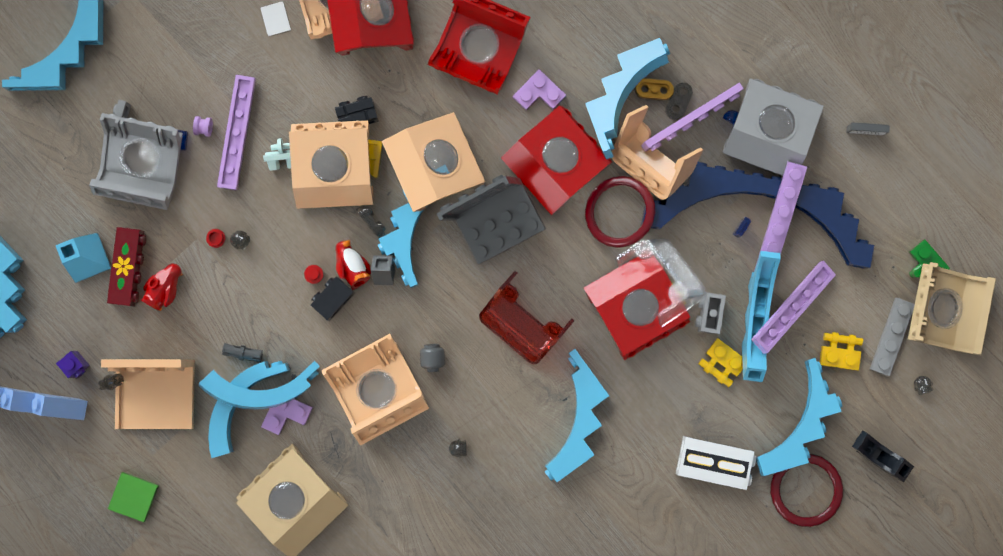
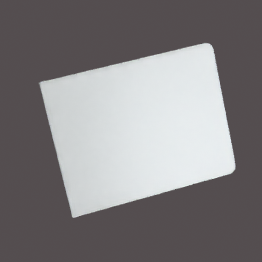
(275, 18)

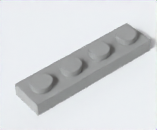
(892, 336)

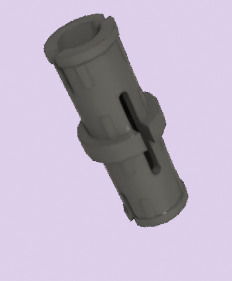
(242, 352)

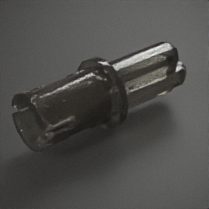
(111, 382)

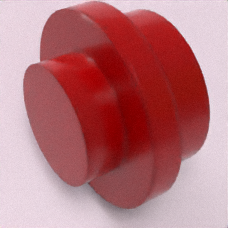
(215, 238)
(313, 274)

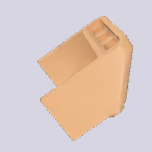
(650, 167)

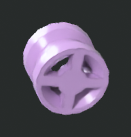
(202, 126)

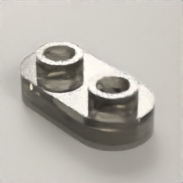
(679, 100)
(377, 227)

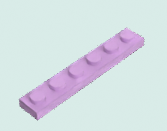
(686, 122)
(236, 132)
(783, 208)
(793, 307)

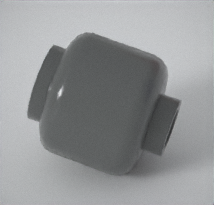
(432, 357)

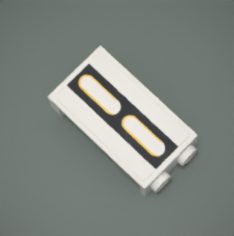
(715, 463)

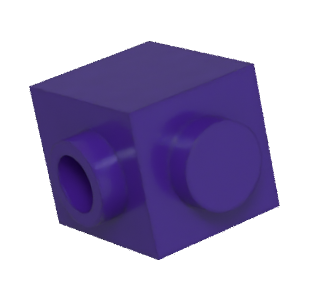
(73, 364)

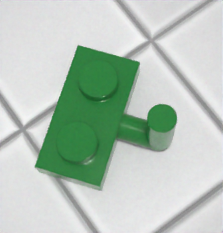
(924, 254)

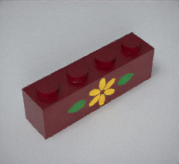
(126, 266)

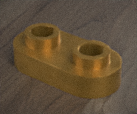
(654, 89)

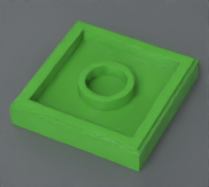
(133, 497)

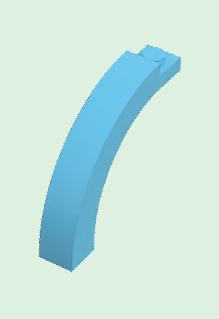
(257, 399)
(222, 414)

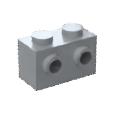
(711, 313)

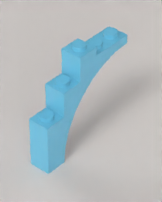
(400, 241)
(10, 290)
(757, 314)
(818, 405)

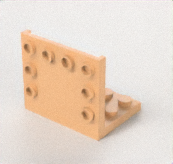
(153, 393)

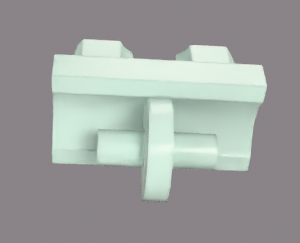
(273, 157)

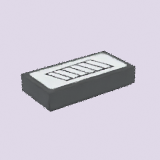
(866, 128)

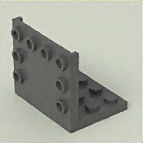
(495, 217)

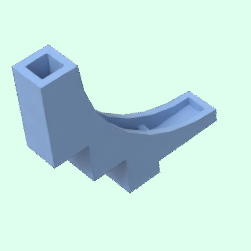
(42, 404)

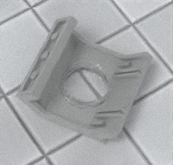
(772, 127)
(138, 161)

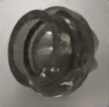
(239, 240)
(923, 385)
(458, 448)

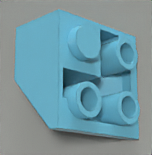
(83, 256)

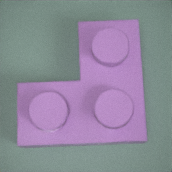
(539, 86)
(278, 415)

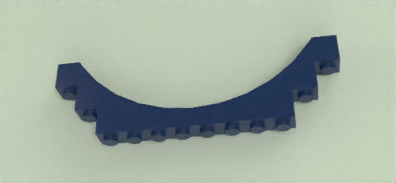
(817, 203)

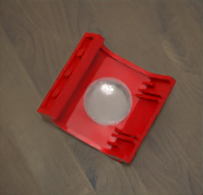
(370, 24)
(480, 43)
(556, 159)
(630, 304)

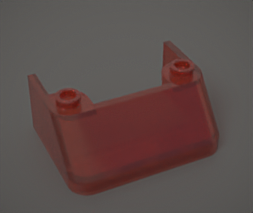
(518, 326)

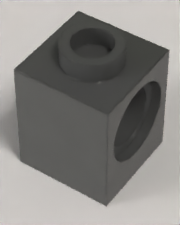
(383, 270)

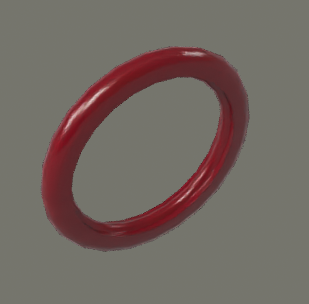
(641, 232)
(809, 521)

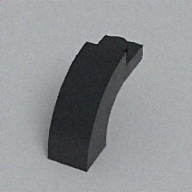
(882, 456)

